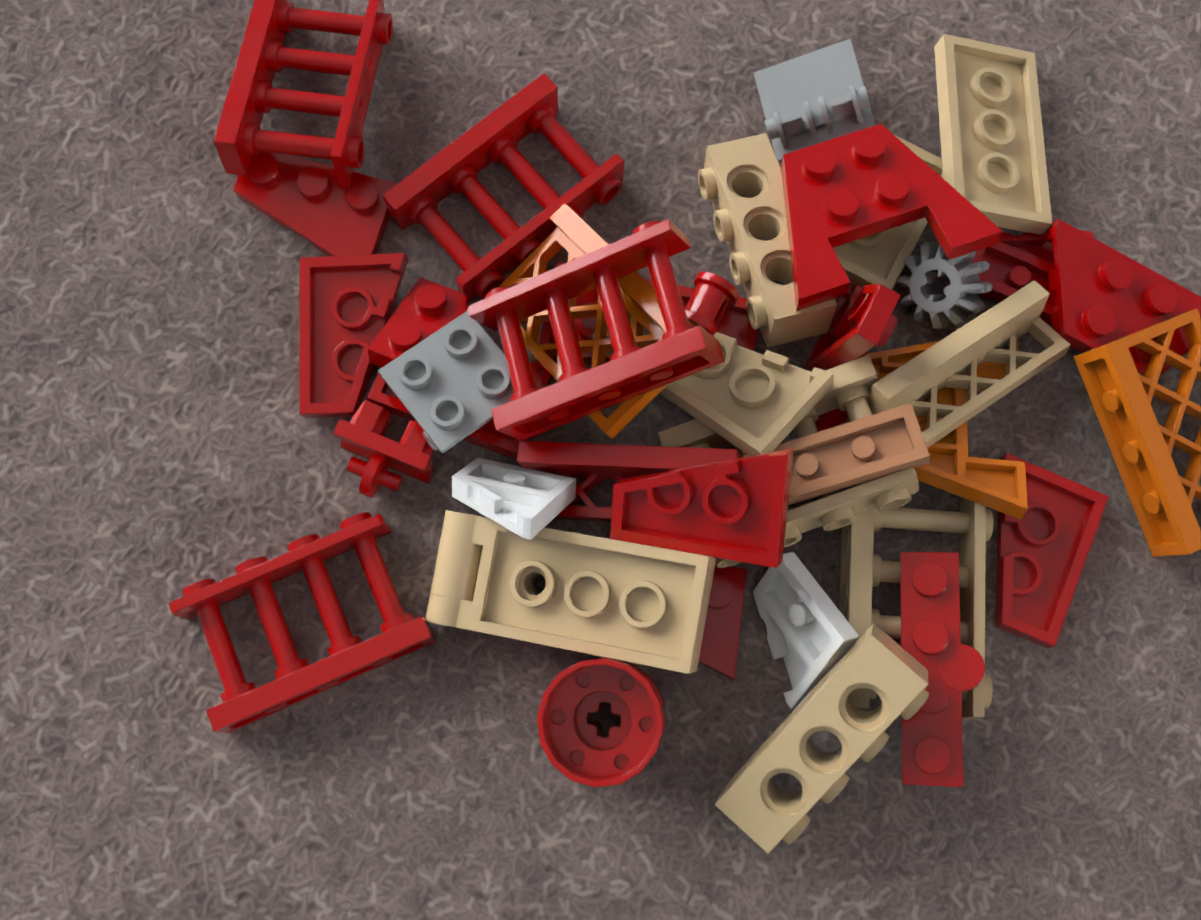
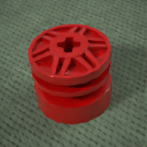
(578, 744)

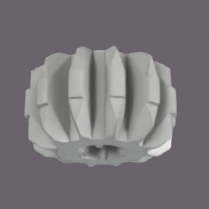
(957, 299)

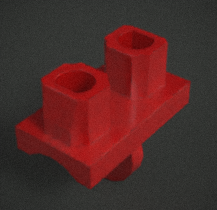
(366, 438)

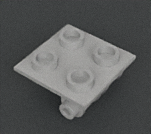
(813, 98)
(451, 381)

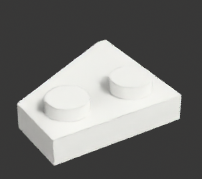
(513, 495)
(801, 625)

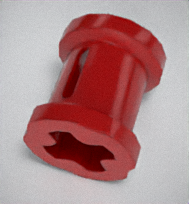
(710, 301)

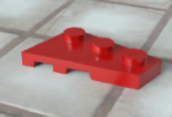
(340, 315)
(858, 325)

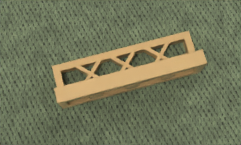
(961, 353)

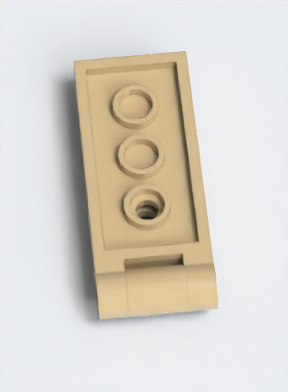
(597, 595)

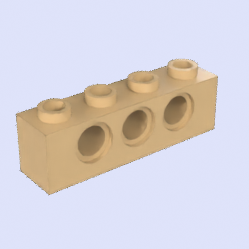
(750, 204)
(777, 815)

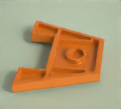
(980, 480)

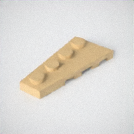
(749, 396)

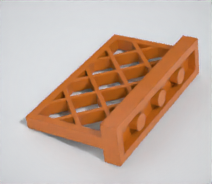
(638, 296)
(1137, 440)

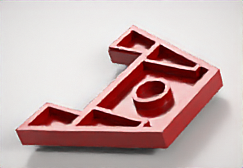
(860, 189)

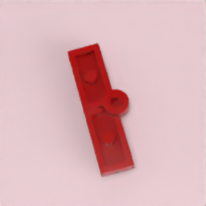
(932, 636)

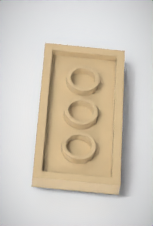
(993, 131)

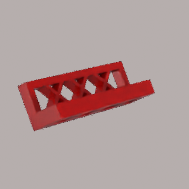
(609, 462)

